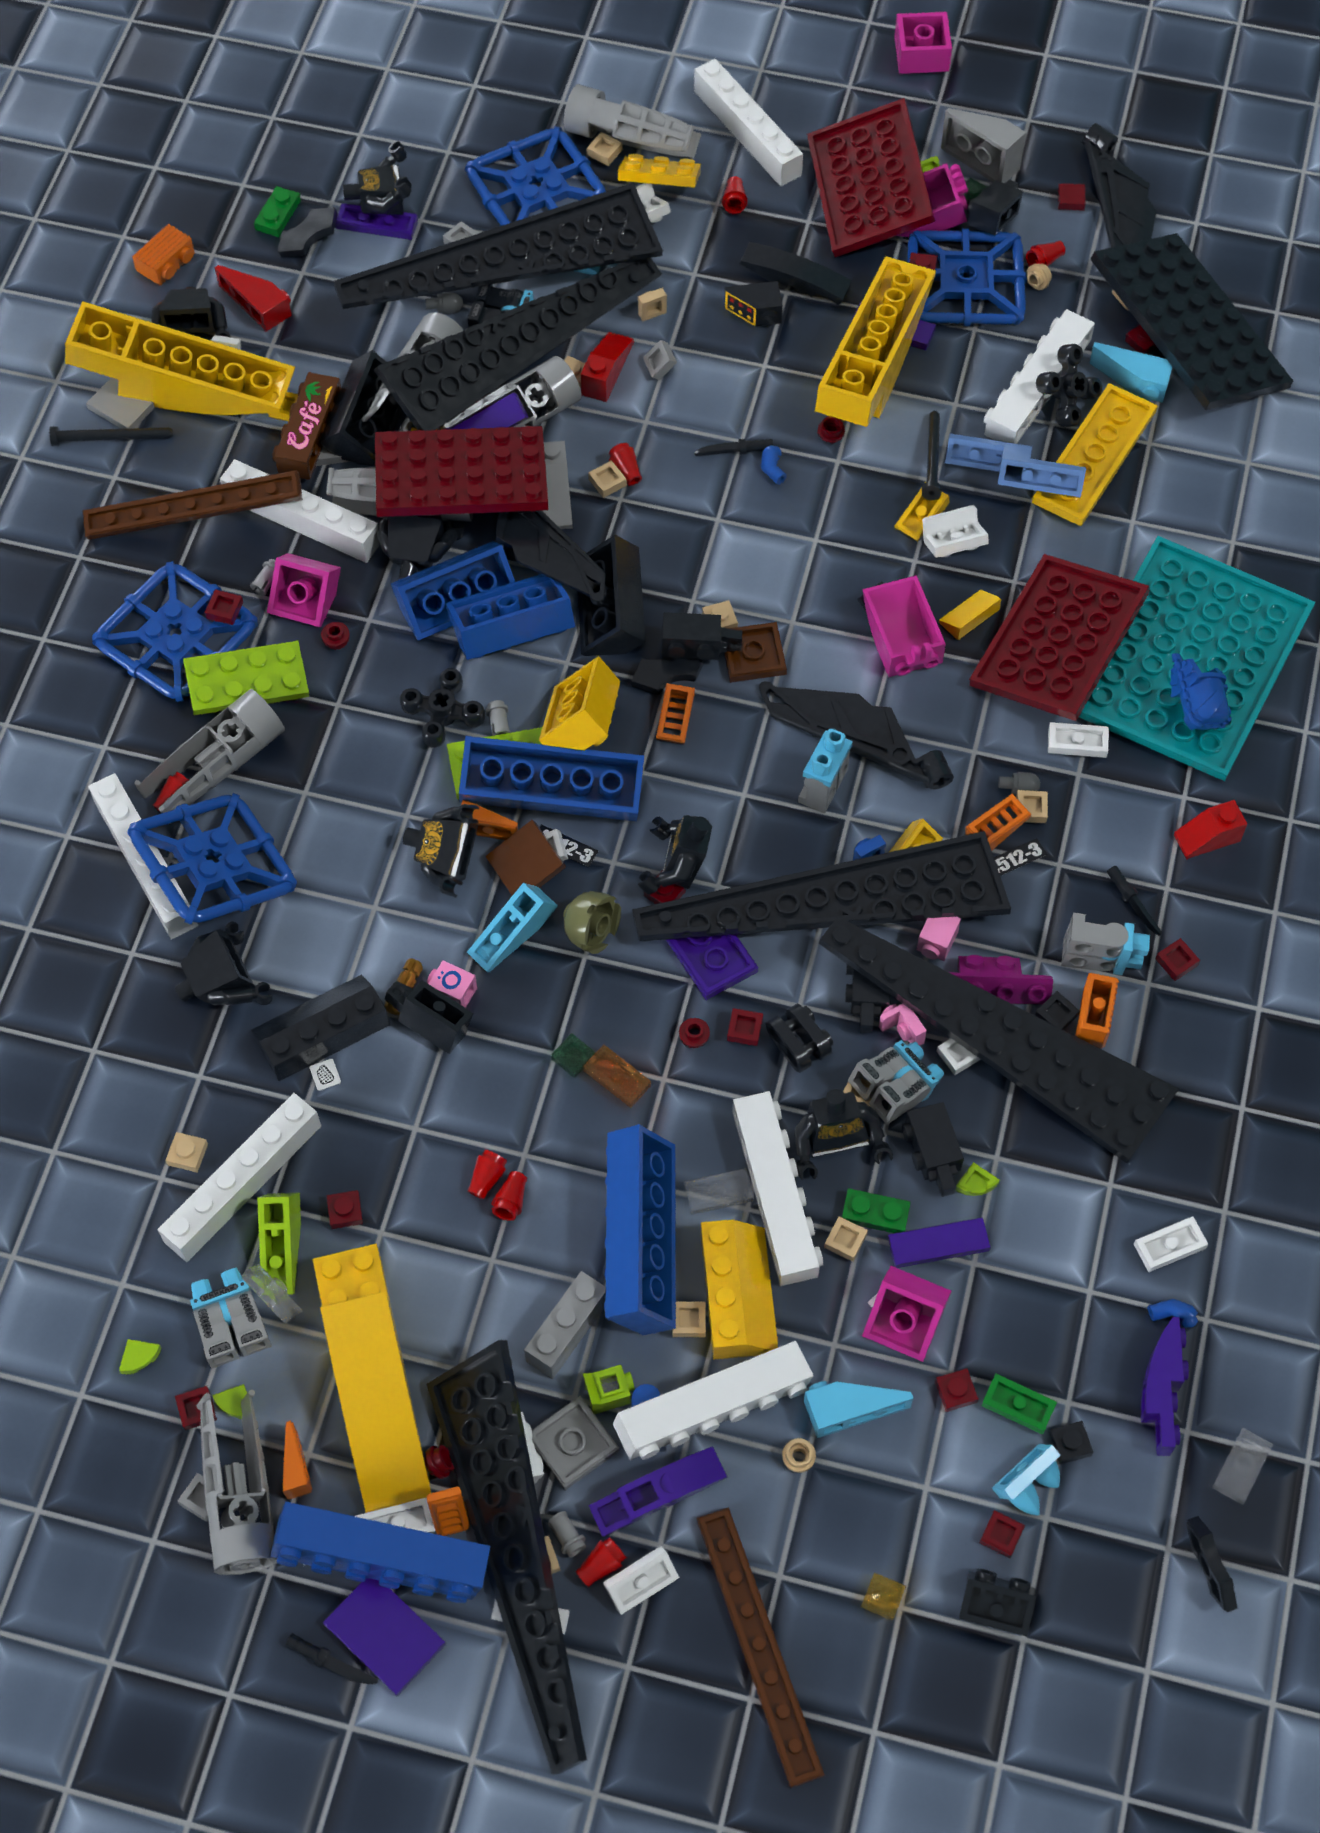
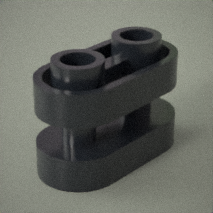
(803, 1022)

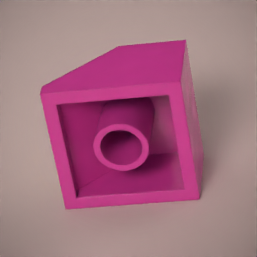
(302, 589)
(906, 1313)

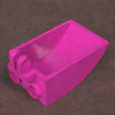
(944, 191)
(903, 626)

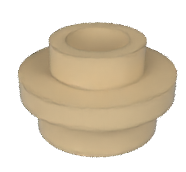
(1038, 276)
(798, 1445)

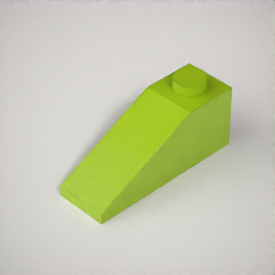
(280, 1236)

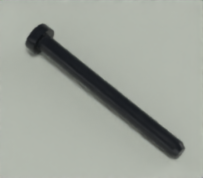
(58, 436)
(932, 489)

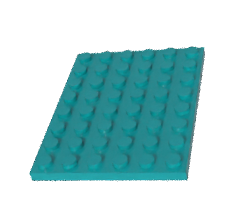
(1219, 622)

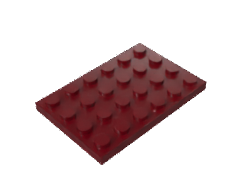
(870, 177)
(460, 471)
(1059, 637)

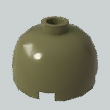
(591, 919)

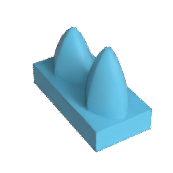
(1017, 1483)

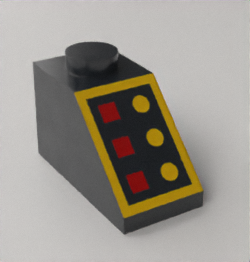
(755, 303)

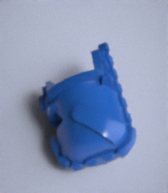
(1200, 694)

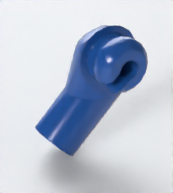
(769, 464)
(1176, 1308)

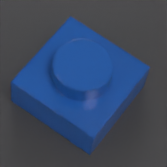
(869, 847)

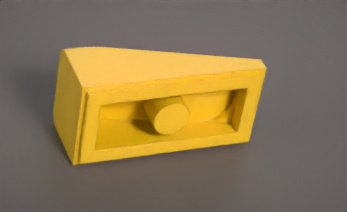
(911, 520)

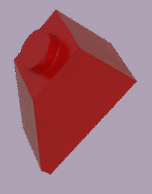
(1212, 829)

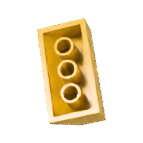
(581, 708)
(738, 1289)

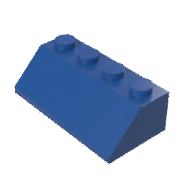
(426, 592)
(510, 615)

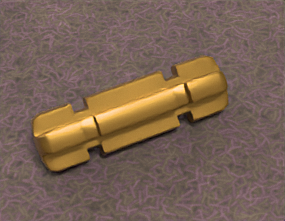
(407, 977)

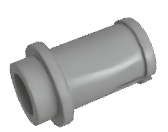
(264, 579)
(498, 717)
(569, 1538)

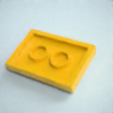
(659, 171)

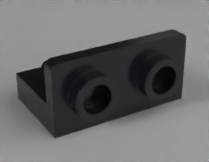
(998, 1602)

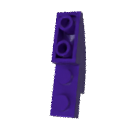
(1163, 1375)
(657, 1490)

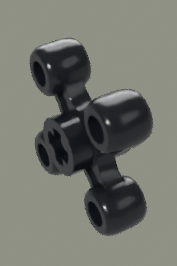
(1069, 385)
(442, 707)

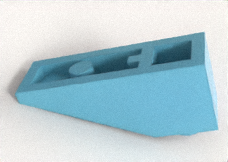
(1136, 372)
(512, 926)
(846, 1405)

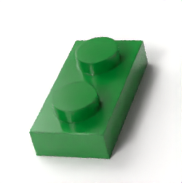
(277, 211)
(876, 1211)
(1019, 1403)

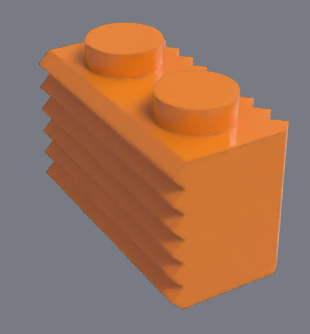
(164, 254)
(1097, 1009)

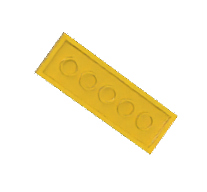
(1101, 447)

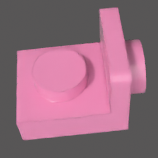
(906, 1022)

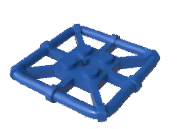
(541, 170)
(982, 276)
(156, 631)
(204, 873)

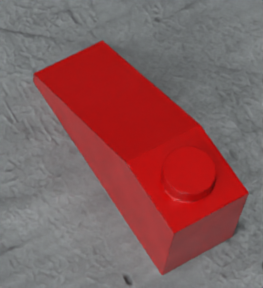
(255, 296)
(605, 366)

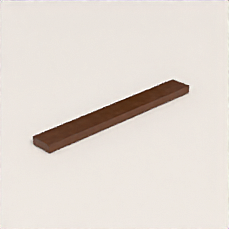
(192, 504)
(760, 1648)

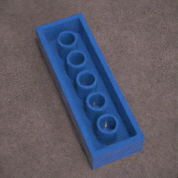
(551, 778)
(640, 1231)
(379, 1552)

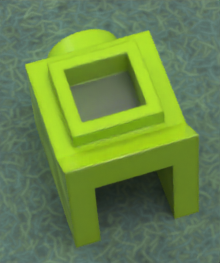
(608, 1388)

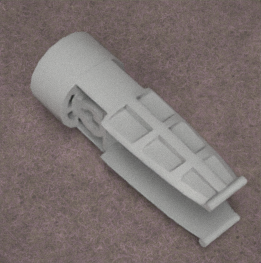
(631, 123)
(429, 331)
(551, 383)
(356, 492)
(217, 748)
(240, 1544)

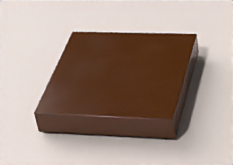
(759, 656)
(526, 858)

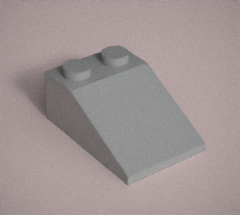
(984, 143)
(557, 484)

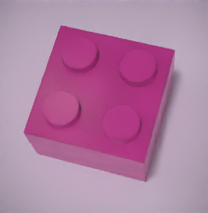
(923, 42)

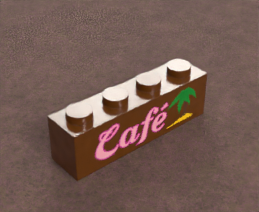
(308, 418)

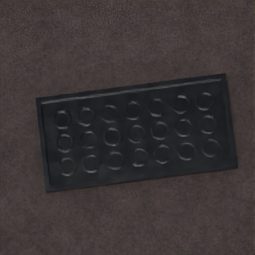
(1191, 321)

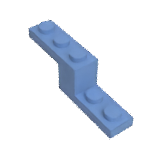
(1015, 465)

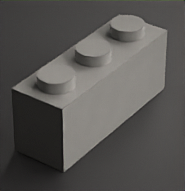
(566, 1325)

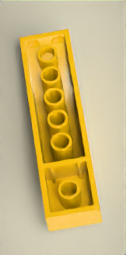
(875, 344)
(174, 366)
(371, 1378)

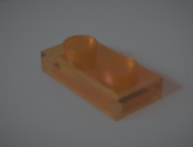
(617, 1076)

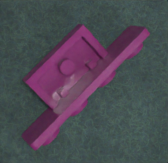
(1004, 979)

